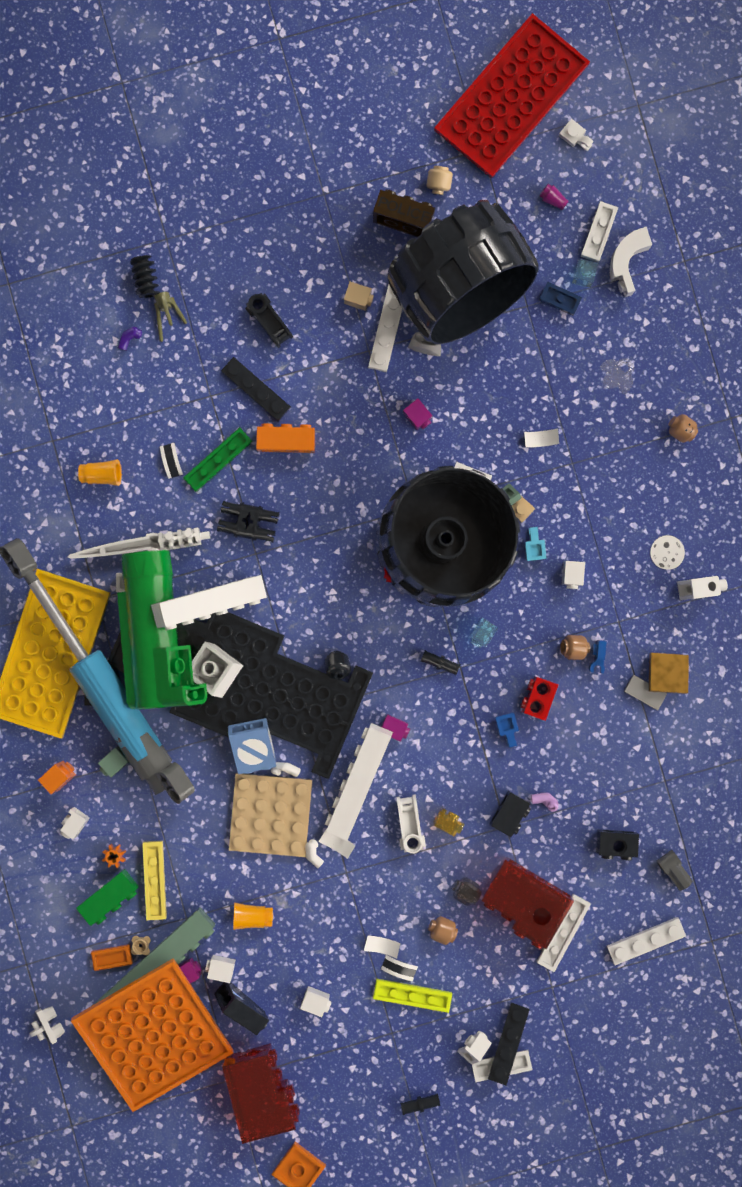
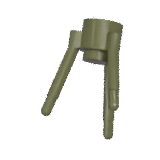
(164, 302)

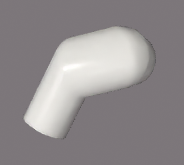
(286, 767)
(310, 849)

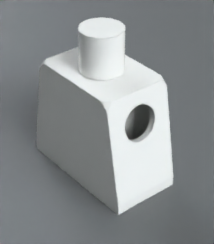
(701, 587)

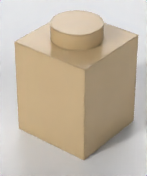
(358, 296)

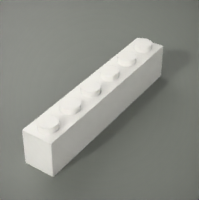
(208, 601)
(358, 782)

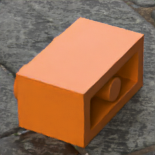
(57, 776)

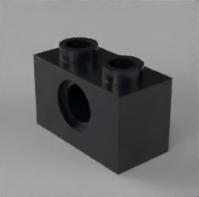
(607, 838)

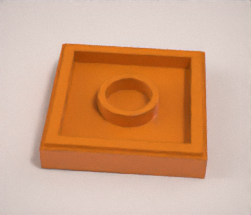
(298, 1167)

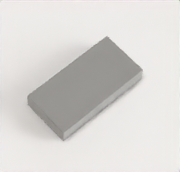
(640, 690)

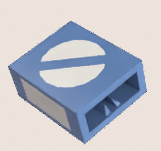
(252, 746)

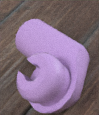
(547, 799)

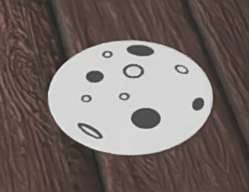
(667, 552)

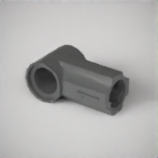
(672, 867)

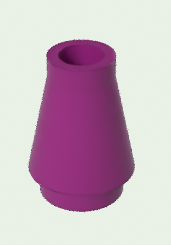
(553, 197)

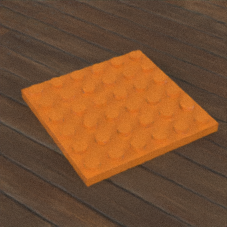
(152, 1035)

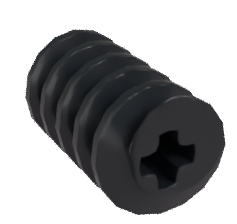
(143, 276)

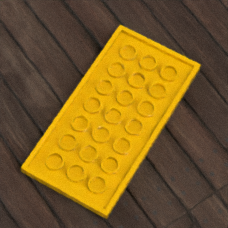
(36, 676)

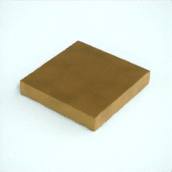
(668, 673)

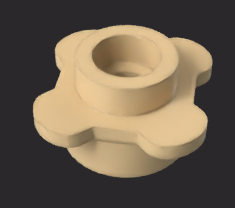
(140, 950)

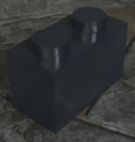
(510, 814)

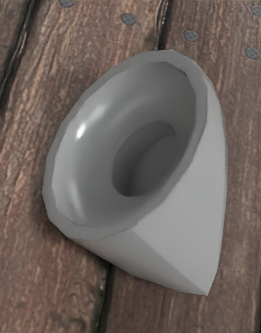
(420, 345)

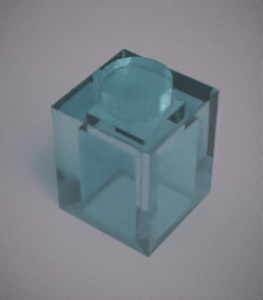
(584, 273)
(482, 633)

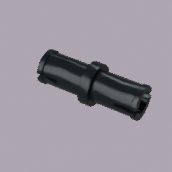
(440, 662)
(420, 1104)

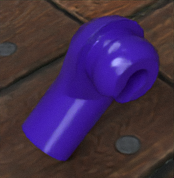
(127, 335)

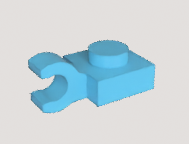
(535, 548)

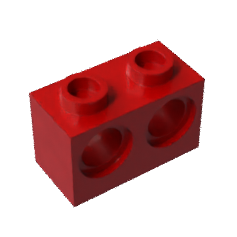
(545, 699)

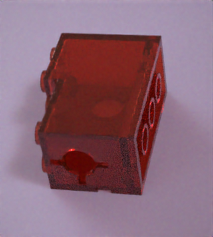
(529, 901)
(257, 1094)

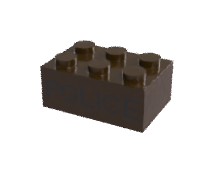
(402, 213)

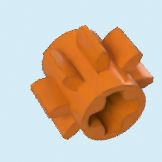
(115, 850)

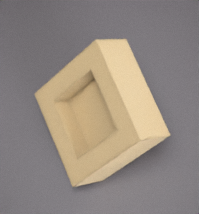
(522, 509)

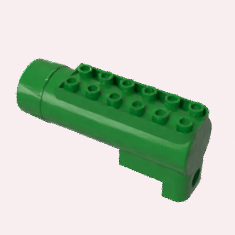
(154, 665)

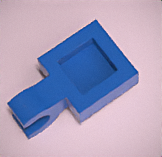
(599, 651)
(507, 726)

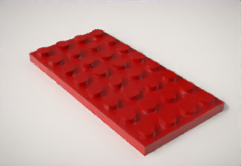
(512, 95)

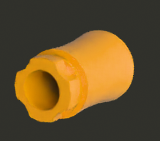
(101, 473)
(252, 916)

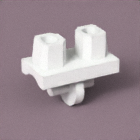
(51, 1032)

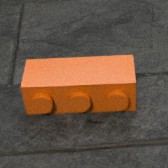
(285, 438)

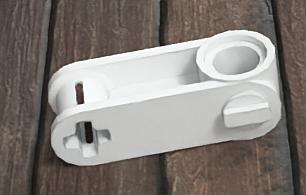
(410, 824)

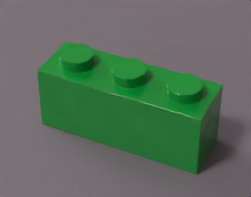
(108, 898)

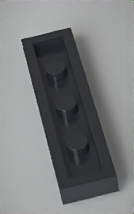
(256, 389)
(508, 1044)

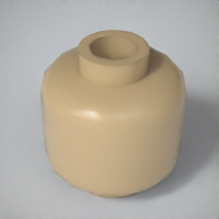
(439, 179)

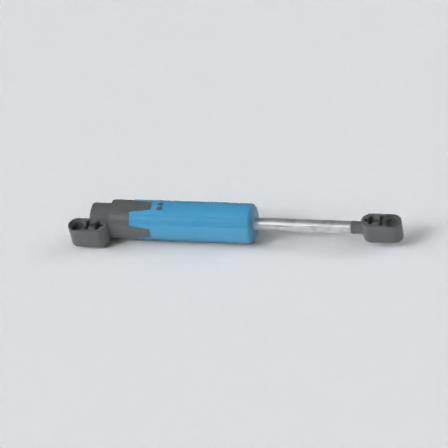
(106, 692)

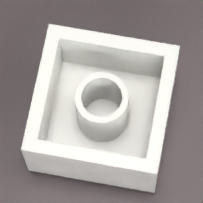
(215, 669)

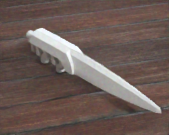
(151, 542)

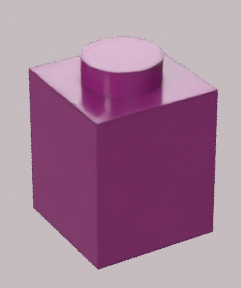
(418, 415)
(397, 726)
(191, 970)

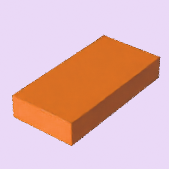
(112, 957)

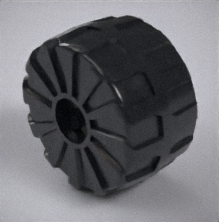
(462, 272)
(471, 515)

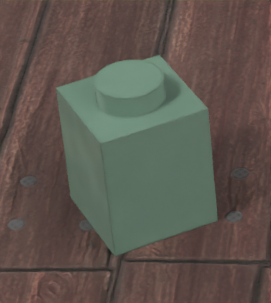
(113, 762)

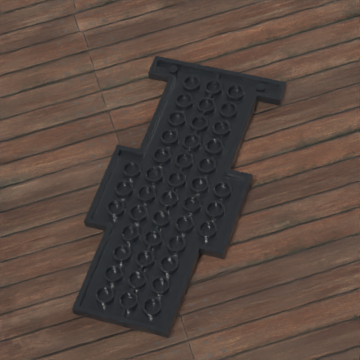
(294, 698)

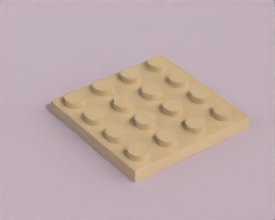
(270, 815)

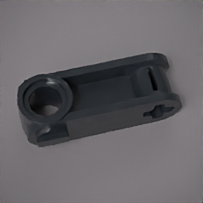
(268, 319)

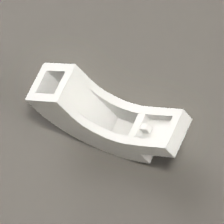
(632, 244)

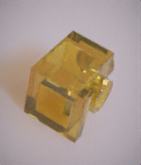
(448, 822)

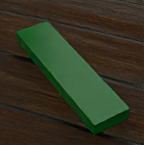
(217, 459)

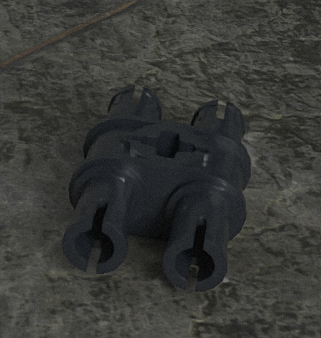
(239, 528)

